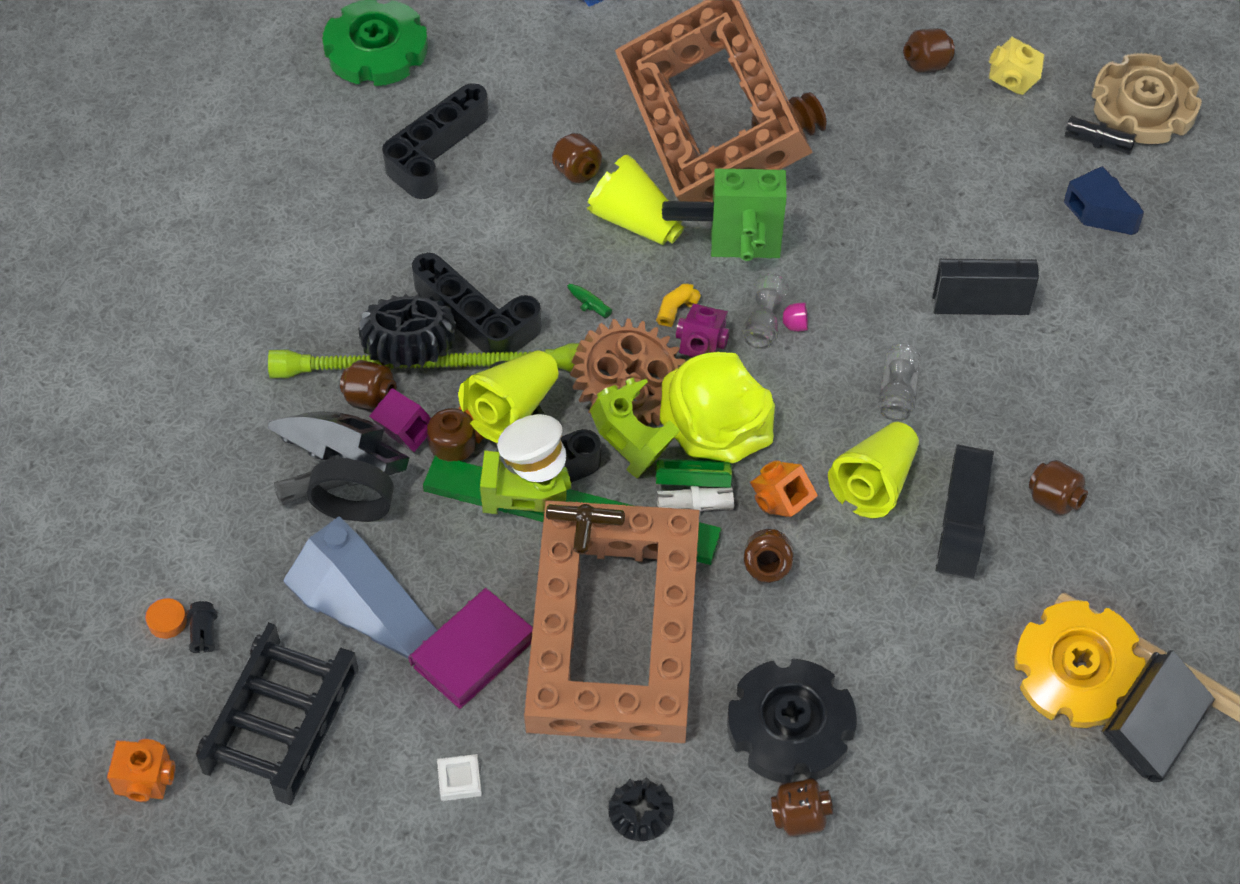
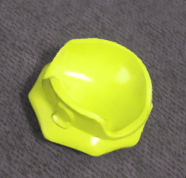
(717, 408)

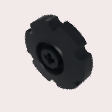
(787, 748)

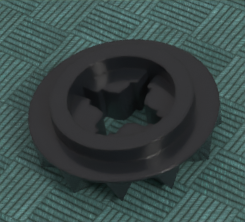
(653, 822)

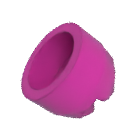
(796, 317)

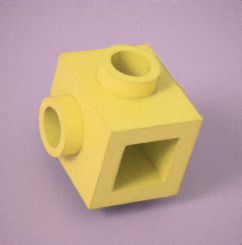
(1016, 66)

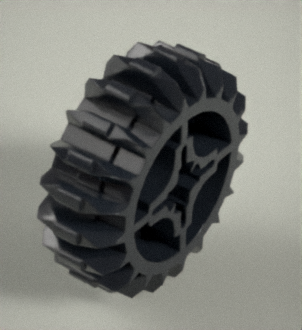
(407, 330)

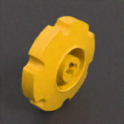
(1076, 634)

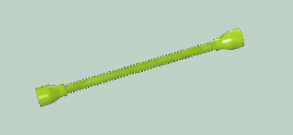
(287, 363)

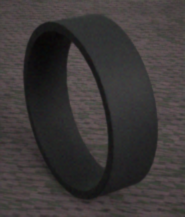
(356, 472)

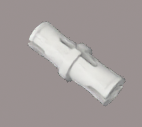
(697, 499)

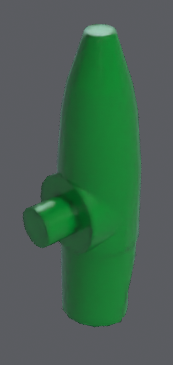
(589, 301)

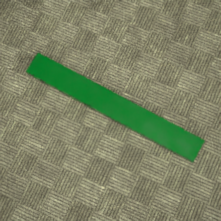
(462, 482)

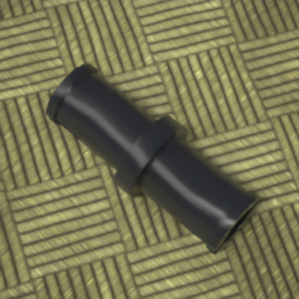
(1100, 135)

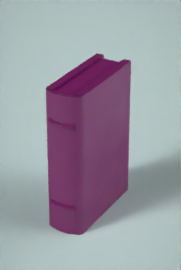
(472, 648)

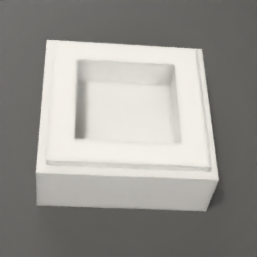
(459, 777)

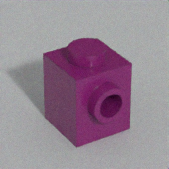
(397, 414)

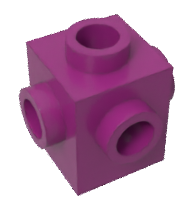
(702, 331)

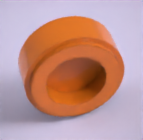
(166, 618)

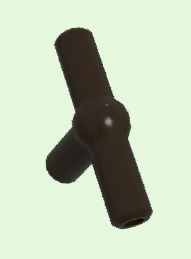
(584, 516)

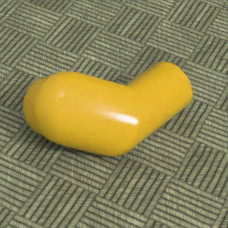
(672, 301)

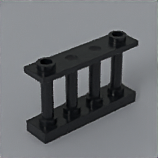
(301, 741)

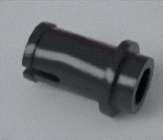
(201, 625)

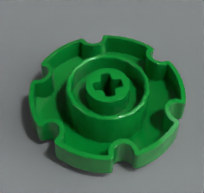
(375, 42)

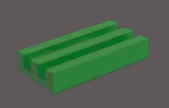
(693, 473)

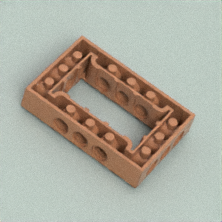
(682, 44)
(605, 709)

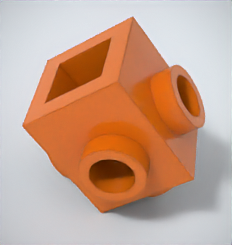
(783, 488)
(140, 770)

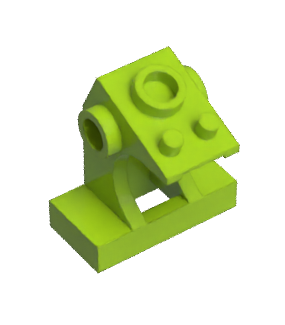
(620, 427)
(510, 491)

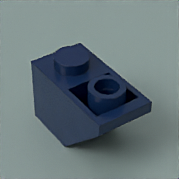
(1103, 203)

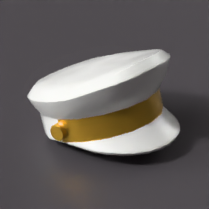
(533, 447)

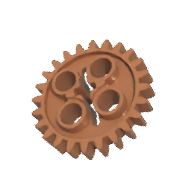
(649, 356)

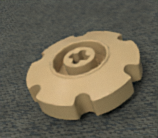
(1146, 98)

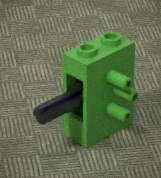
(744, 213)

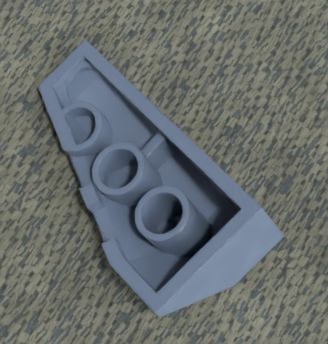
(349, 583)

